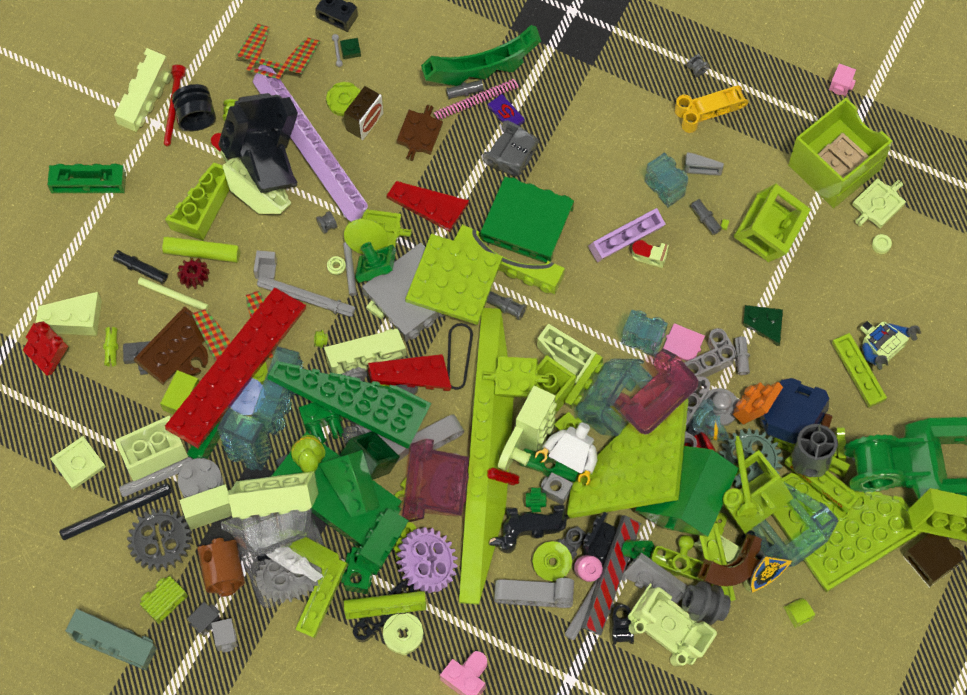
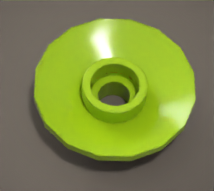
(542, 558)

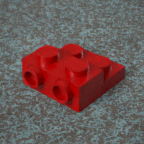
(44, 347)

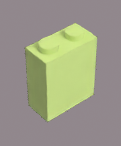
(206, 507)

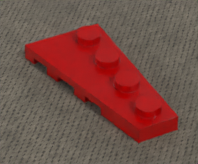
(431, 205)

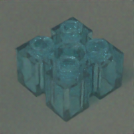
(666, 179)
(644, 332)

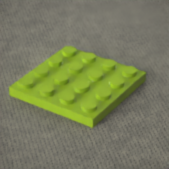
(454, 279)

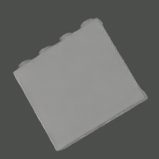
(390, 293)

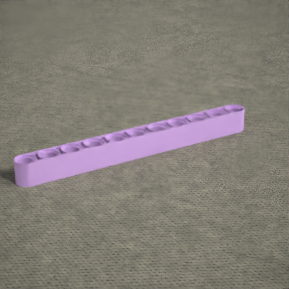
(316, 152)

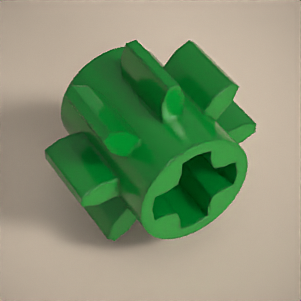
(536, 499)

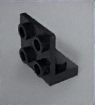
(600, 540)

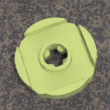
(403, 645)

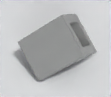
(265, 264)

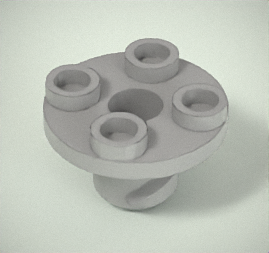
(724, 404)

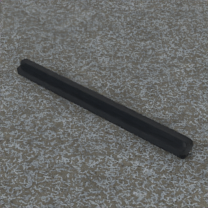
(115, 511)

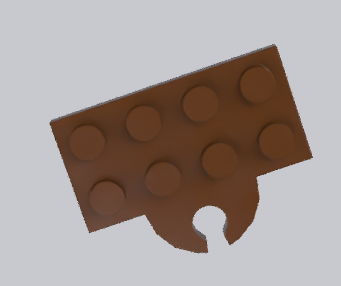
(174, 349)

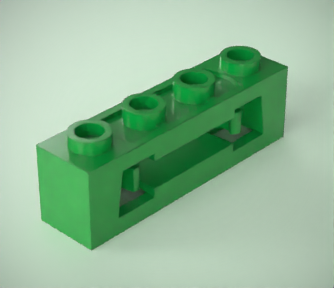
(86, 178)

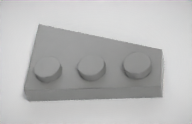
(645, 571)

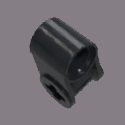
(620, 627)

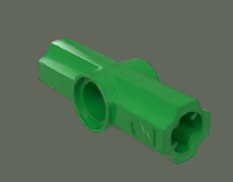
(559, 469)

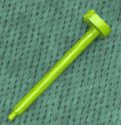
(748, 508)

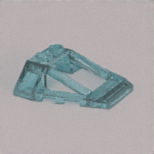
(820, 529)

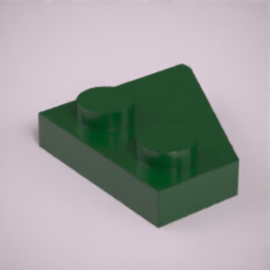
(764, 322)

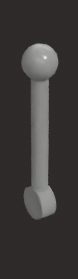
(335, 38)

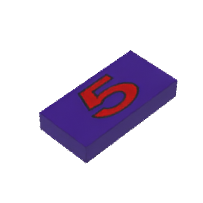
(505, 110)

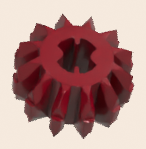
(186, 273)

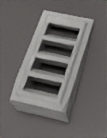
(701, 165)

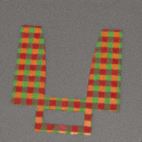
(296, 61)
(213, 333)

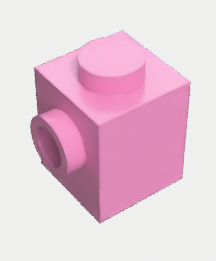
(843, 80)

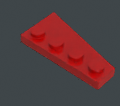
(416, 371)

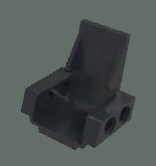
(258, 134)

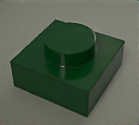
(350, 48)

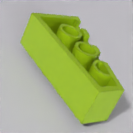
(201, 205)

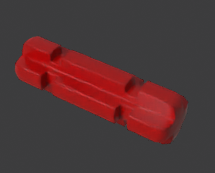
(503, 476)

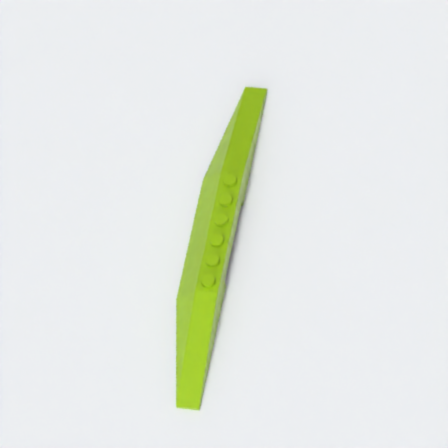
(489, 436)

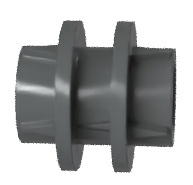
(706, 603)

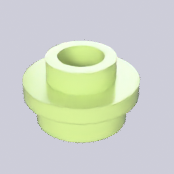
(333, 261)

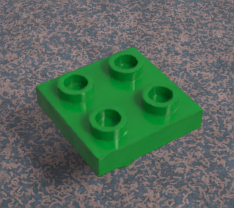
(375, 262)

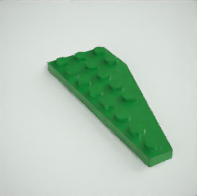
(376, 407)

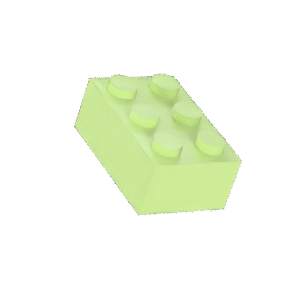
(150, 449)

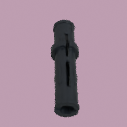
(133, 263)

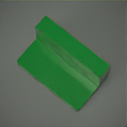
(206, 447)

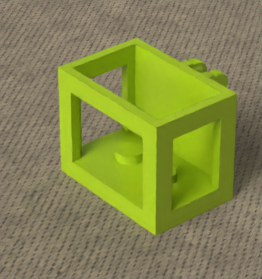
(769, 226)
(766, 491)

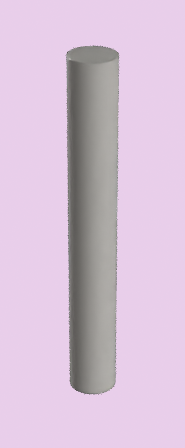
(350, 270)

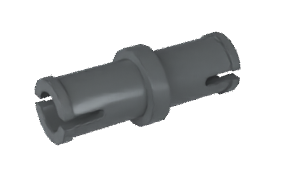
(465, 89)
(706, 217)

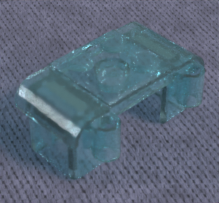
(610, 382)

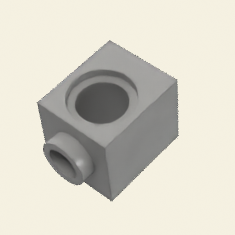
(557, 496)
(224, 635)

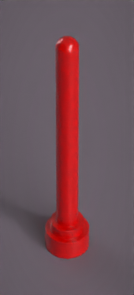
(178, 73)

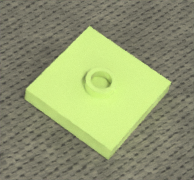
(78, 462)

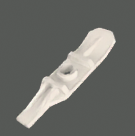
(294, 562)

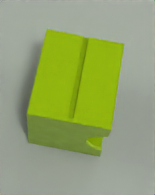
(818, 173)

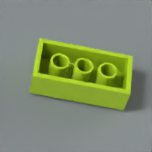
(940, 514)

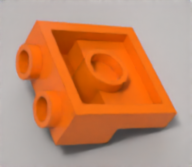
(756, 401)

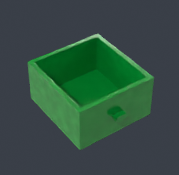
(701, 493)

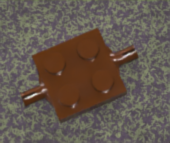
(419, 132)

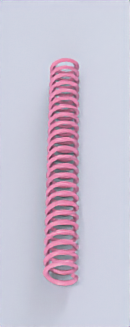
(472, 98)

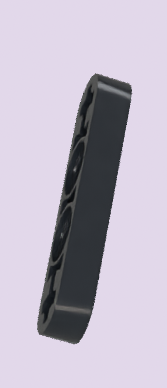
(362, 625)

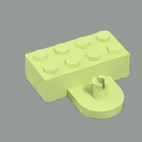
(531, 429)

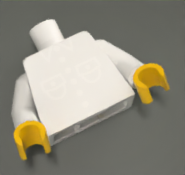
(572, 449)

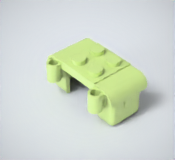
(670, 626)

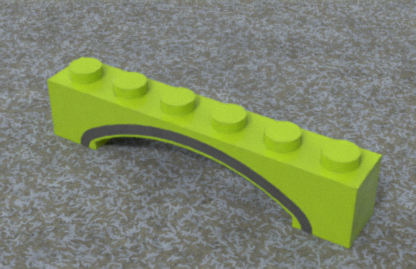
(545, 276)

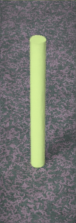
(173, 294)

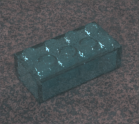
(274, 399)
(244, 440)

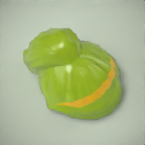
(308, 453)

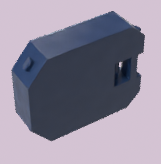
(794, 410)

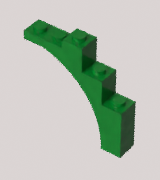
(481, 65)

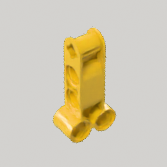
(708, 106)

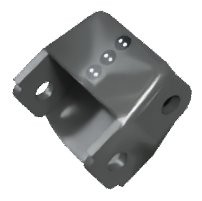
(511, 150)

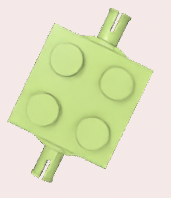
(879, 203)

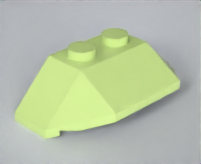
(245, 188)

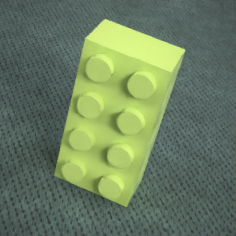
(273, 495)

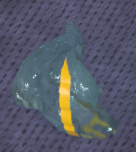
(709, 423)

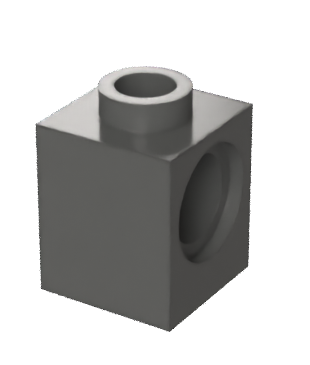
(203, 617)

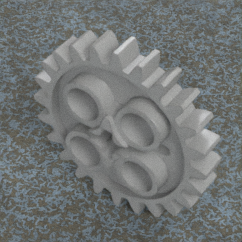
(281, 583)

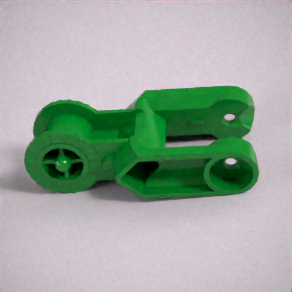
(908, 461)

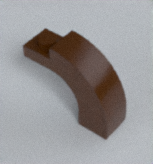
(737, 570)

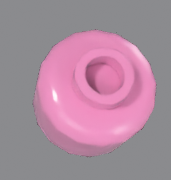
(588, 568)

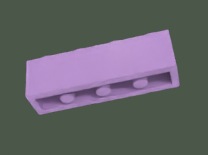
(626, 235)

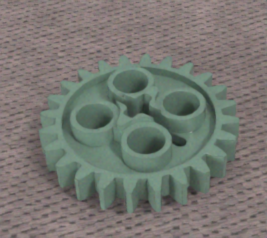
(748, 441)

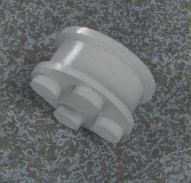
(199, 477)

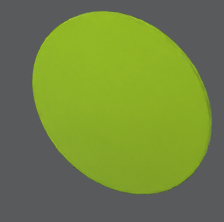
(363, 231)

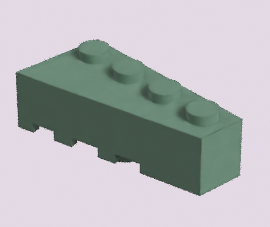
(110, 639)

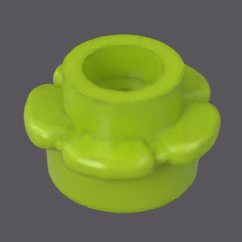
(320, 339)

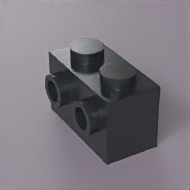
(337, 13)

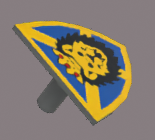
(767, 570)

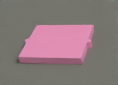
(684, 342)

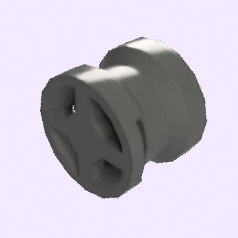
(698, 65)
(326, 222)

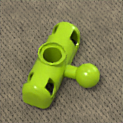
(668, 561)

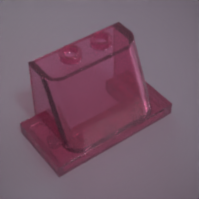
(434, 482)

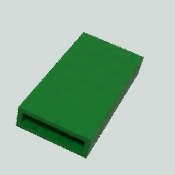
(331, 509)

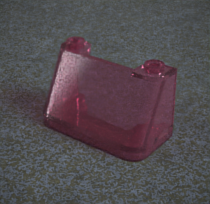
(660, 395)

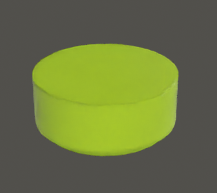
(733, 499)

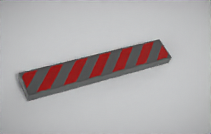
(610, 577)

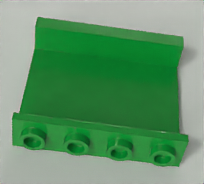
(526, 219)

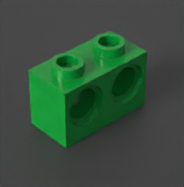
(356, 570)

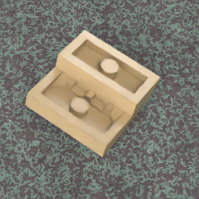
(843, 155)

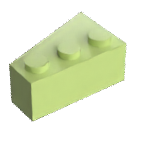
(73, 315)
(565, 350)

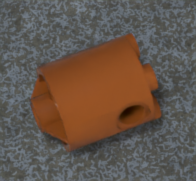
(221, 567)

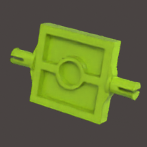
(390, 222)
(515, 376)

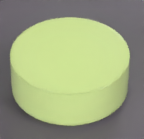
(881, 244)

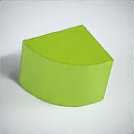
(799, 612)

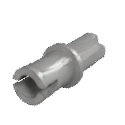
(742, 355)

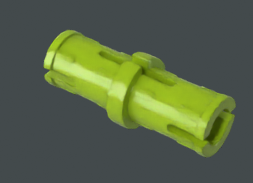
(110, 346)

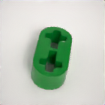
(638, 545)

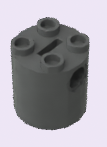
(814, 450)

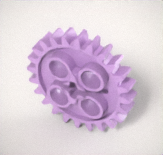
(427, 560)

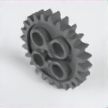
(142, 544)

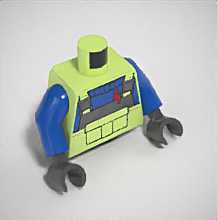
(885, 341)

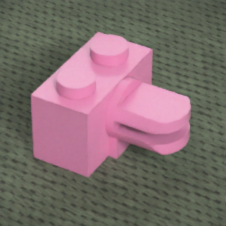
(465, 678)

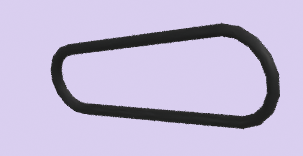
(468, 354)

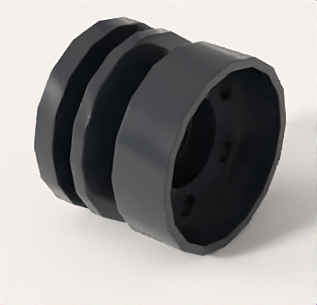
(193, 107)

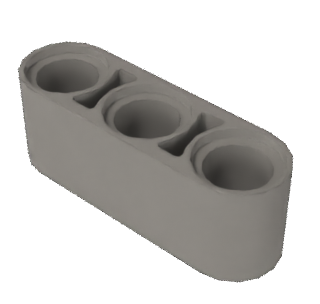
(441, 432)

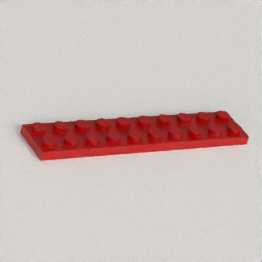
(235, 368)

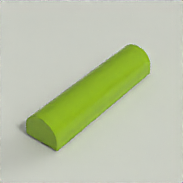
(201, 249)
(385, 605)

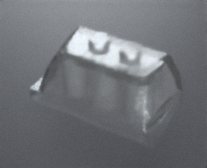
(267, 533)

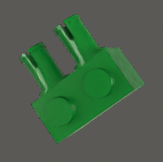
(316, 417)

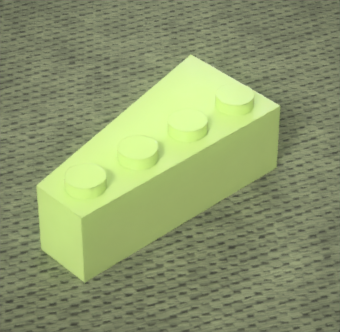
(143, 90)
(365, 350)

